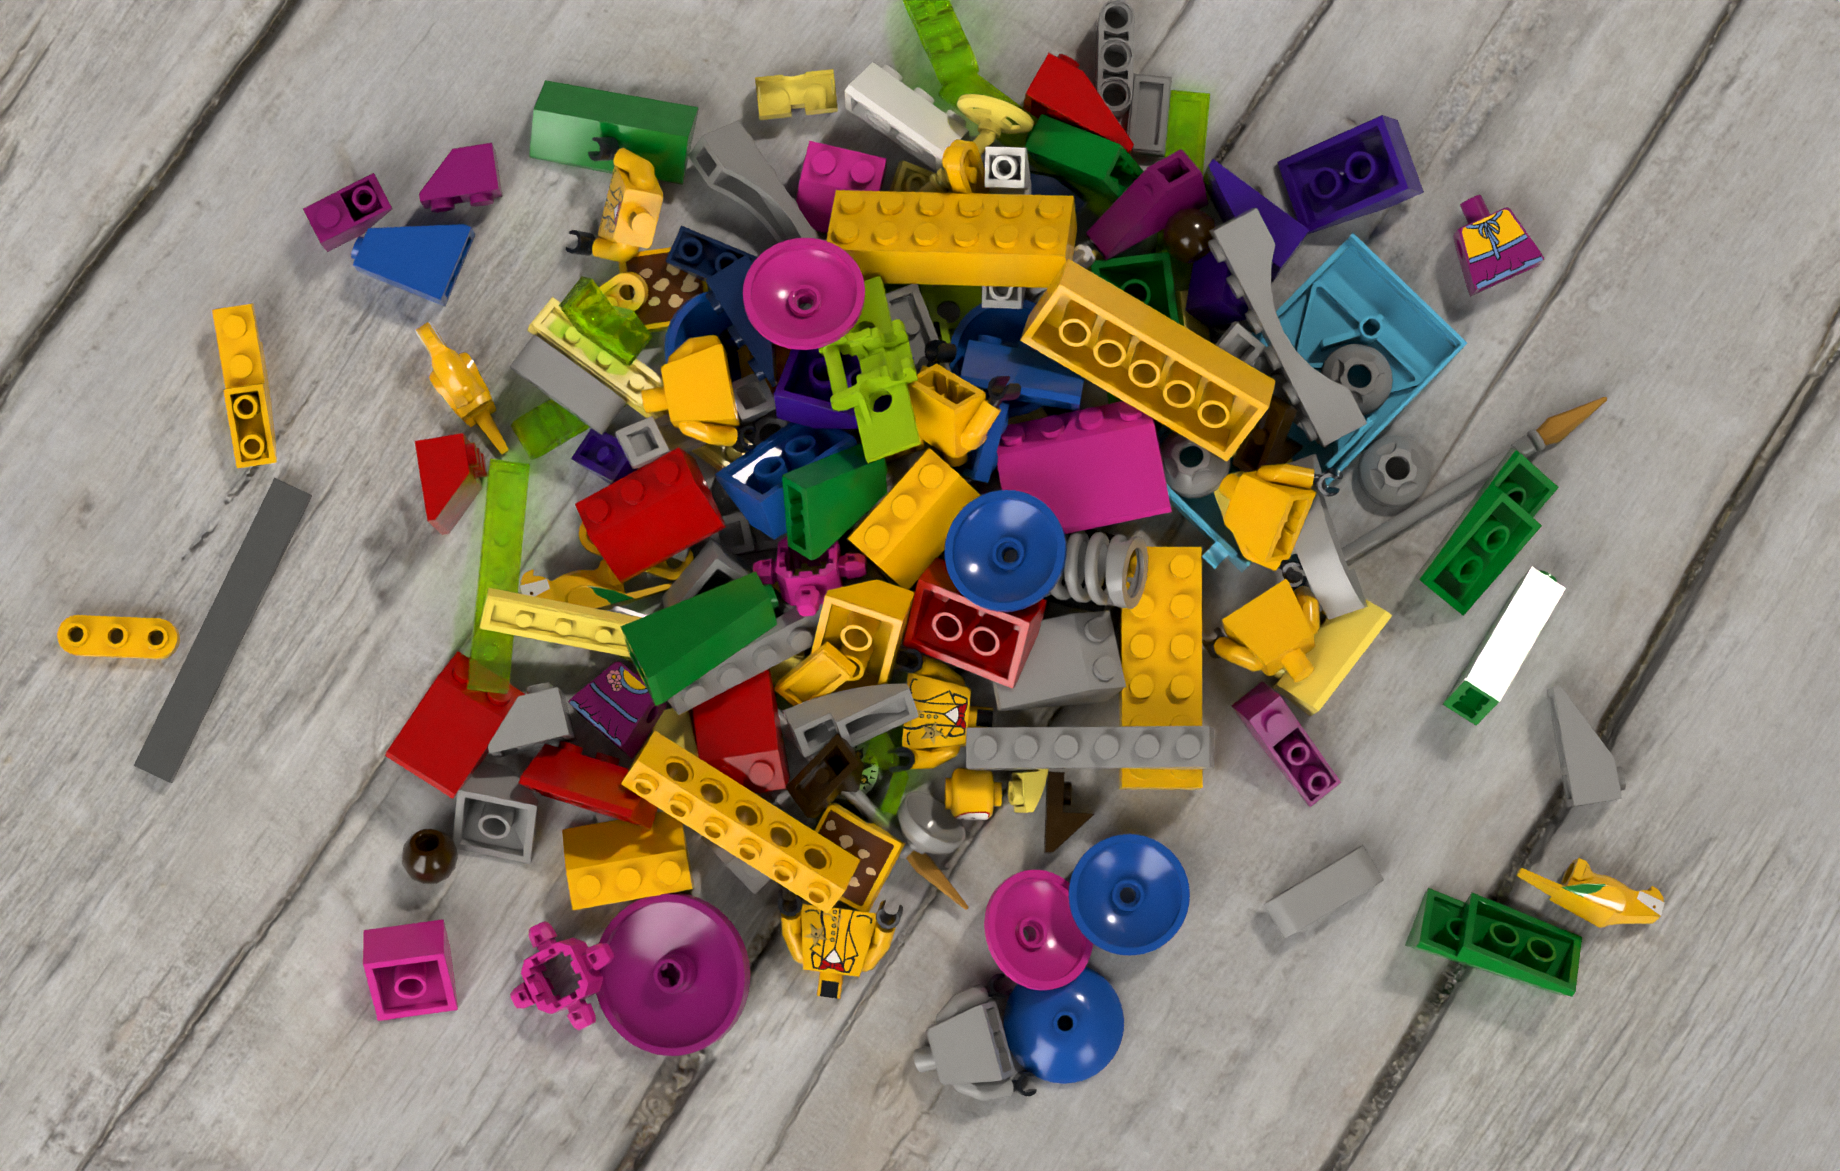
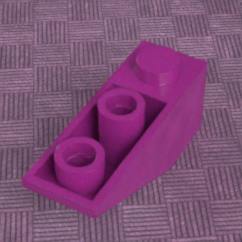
(1148, 203)
(1286, 742)

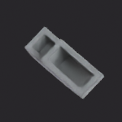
(852, 713)

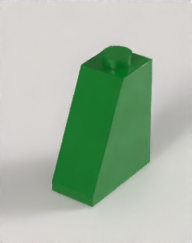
(1082, 157)
(830, 498)

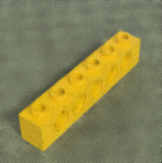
(741, 822)

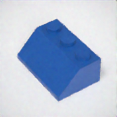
(1040, 377)
(756, 477)

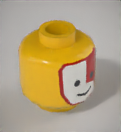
(972, 794)

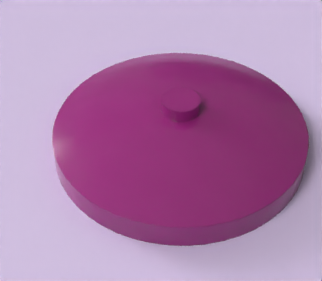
(673, 974)

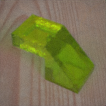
(607, 326)
(878, 757)

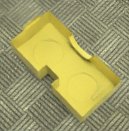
(782, 93)

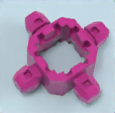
(809, 590)
(539, 989)

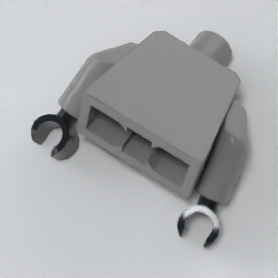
(972, 1046)

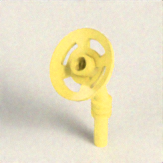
(991, 117)

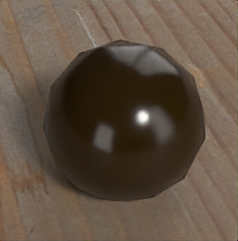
(1188, 235)
(429, 856)

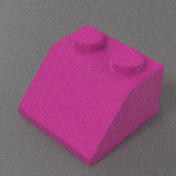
(833, 169)
(409, 969)

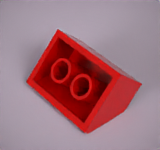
(449, 478)
(651, 514)
(969, 636)
(586, 783)

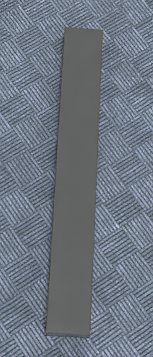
(223, 630)

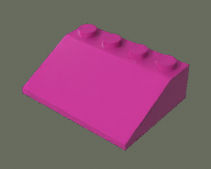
(1088, 465)

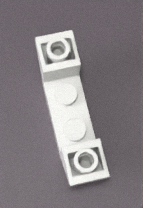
(1006, 174)

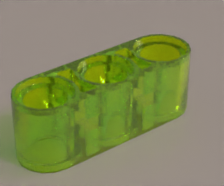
(942, 39)
(546, 428)

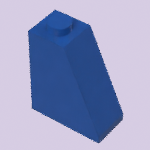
(415, 257)

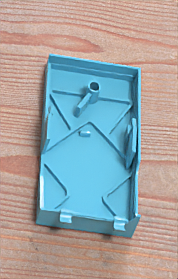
(1341, 304)

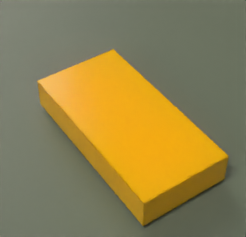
(816, 675)

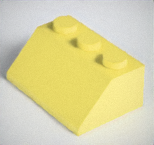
(1337, 650)

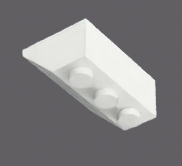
(904, 114)

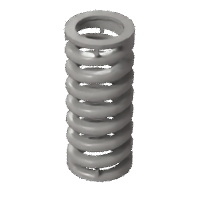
(1098, 561)

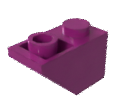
(464, 177)
(348, 212)

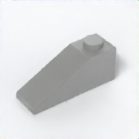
(1584, 760)

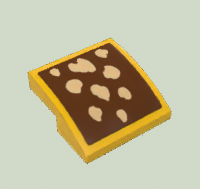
(666, 287)
(867, 842)

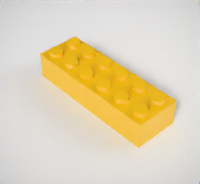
(955, 236)
(1148, 360)
(1163, 658)

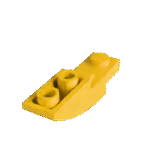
(245, 385)

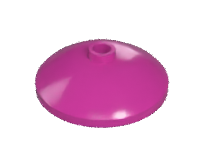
(799, 274)
(1055, 945)

